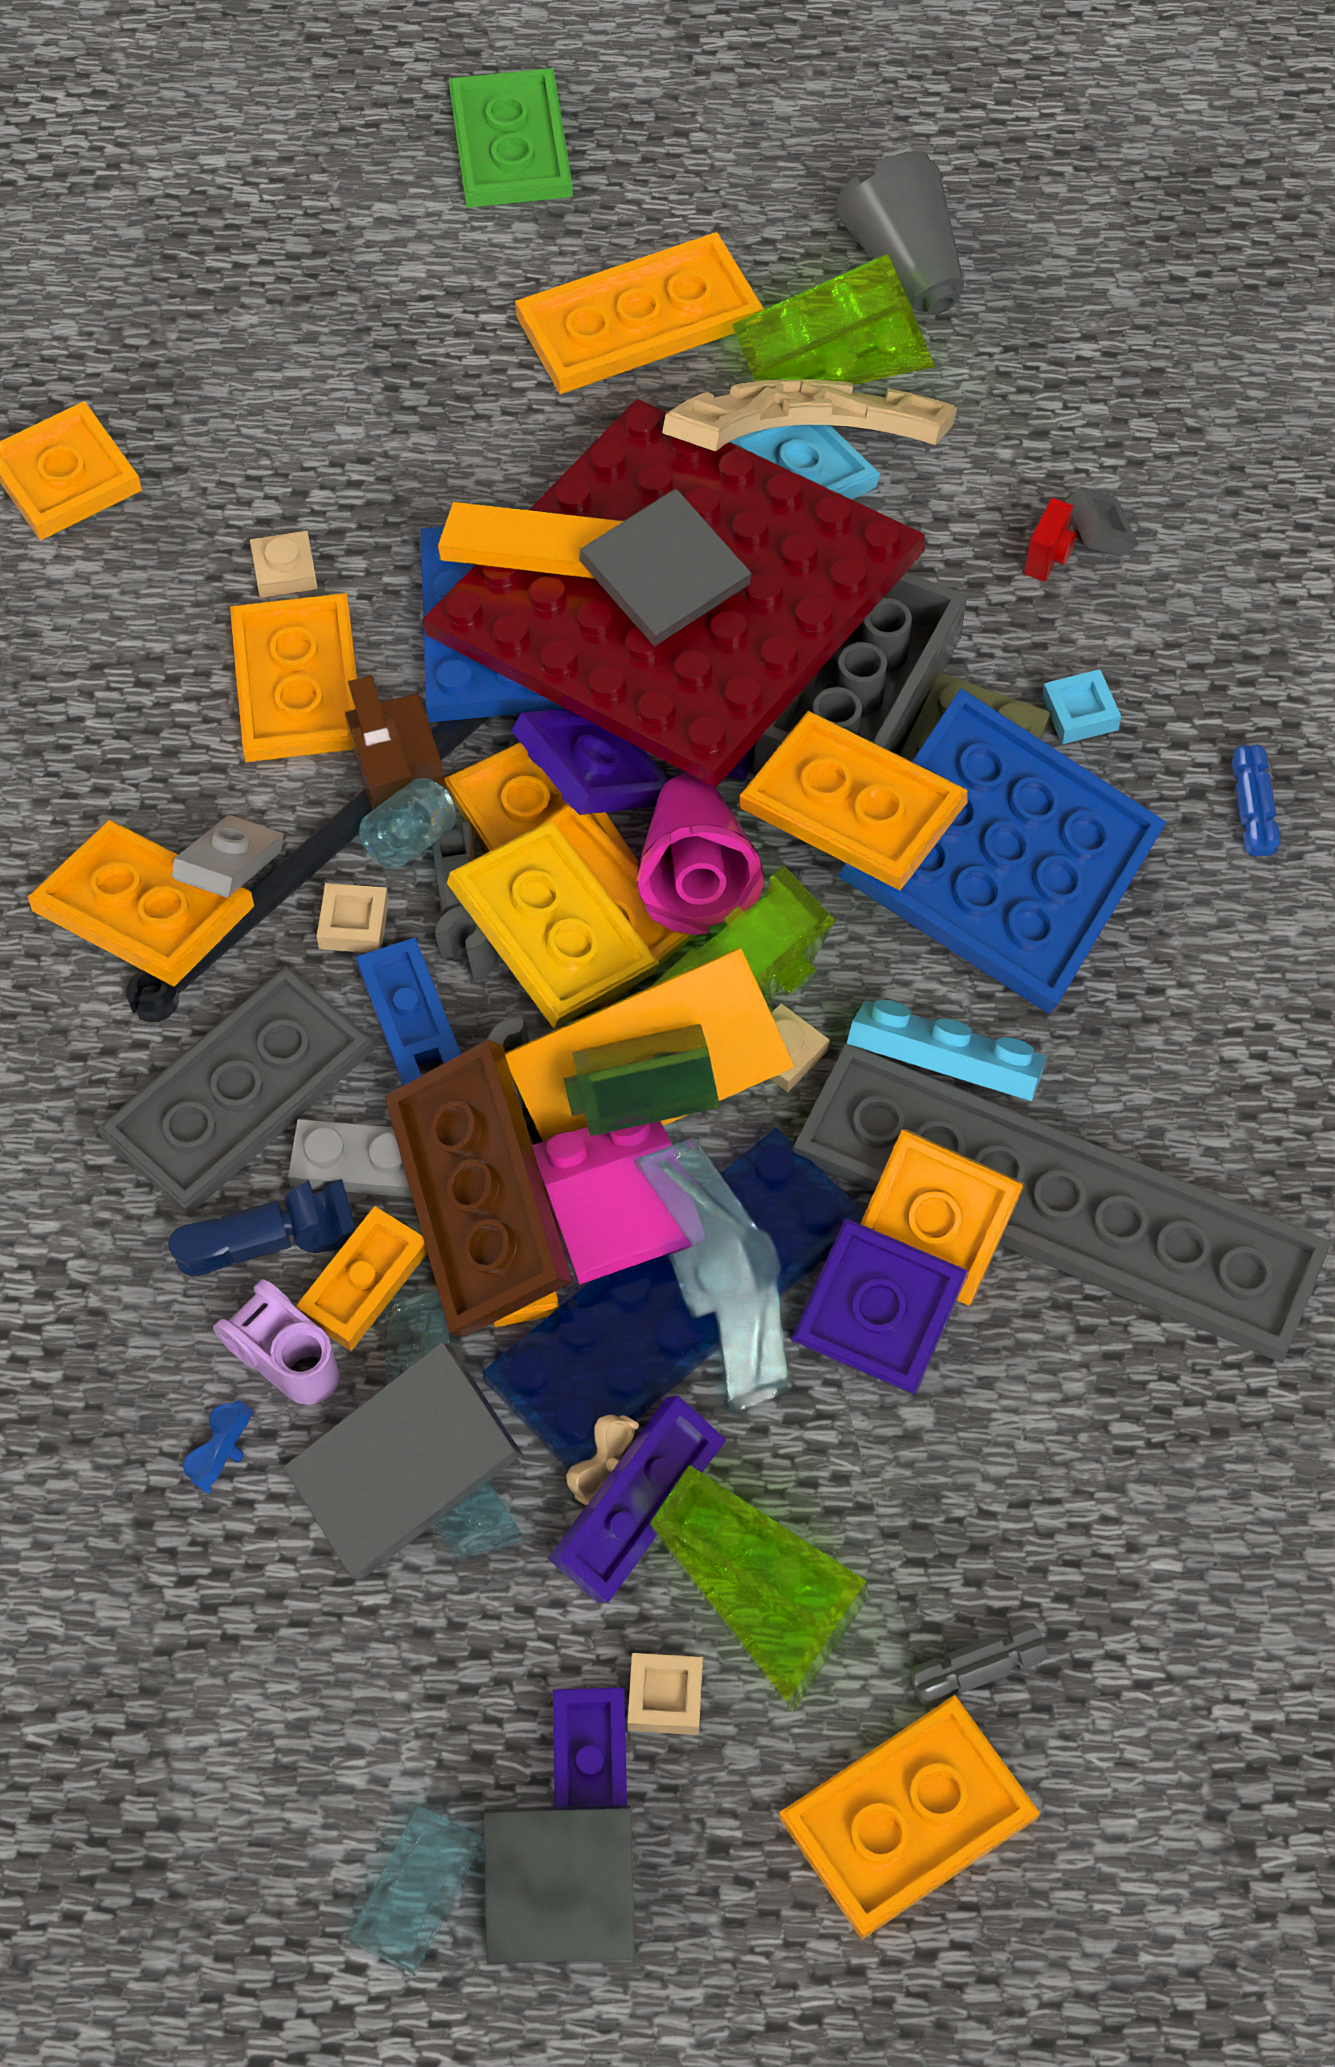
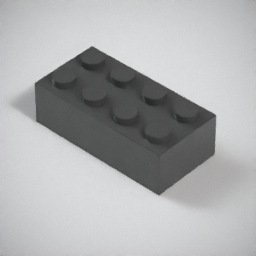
(882, 669)

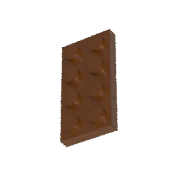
(477, 1189)

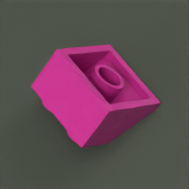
(603, 1202)

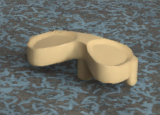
(612, 1439)

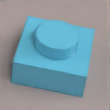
(1081, 706)

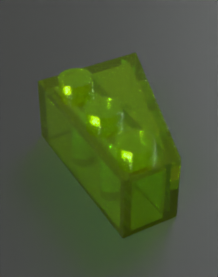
(838, 331)

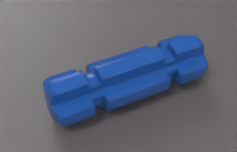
(1255, 800)

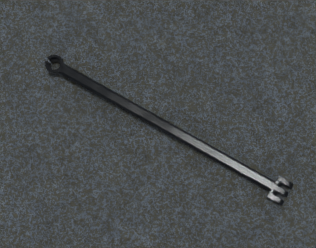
(283, 882)

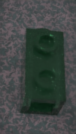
(642, 1080)

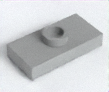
(227, 856)

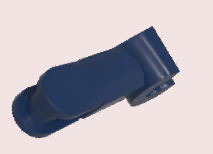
(316, 1222)

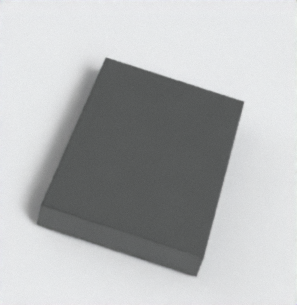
(402, 1461)

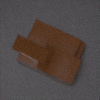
(390, 741)

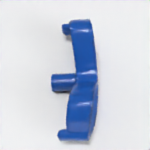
(207, 1461)

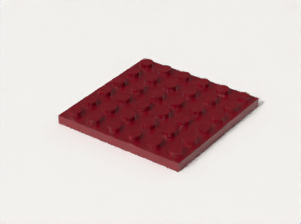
(732, 671)

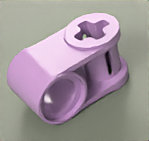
(274, 1336)

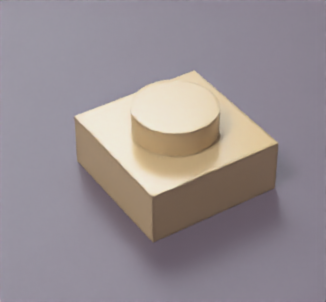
(283, 564)
(352, 918)
(803, 1043)
(665, 1694)

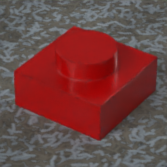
(1051, 540)

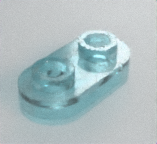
(408, 823)

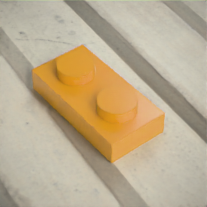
(363, 1278)

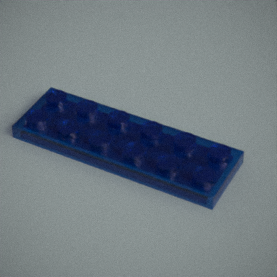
(632, 1332)

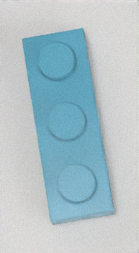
(947, 1048)

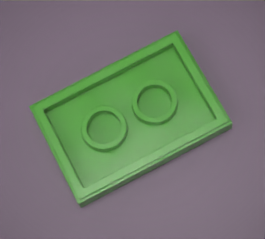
(510, 137)

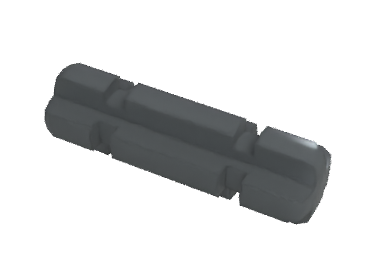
(978, 1664)

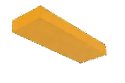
(519, 538)

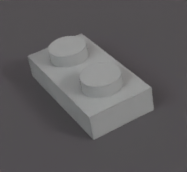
(356, 1153)

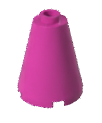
(696, 859)

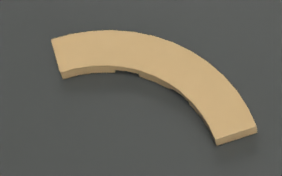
(781, 403)

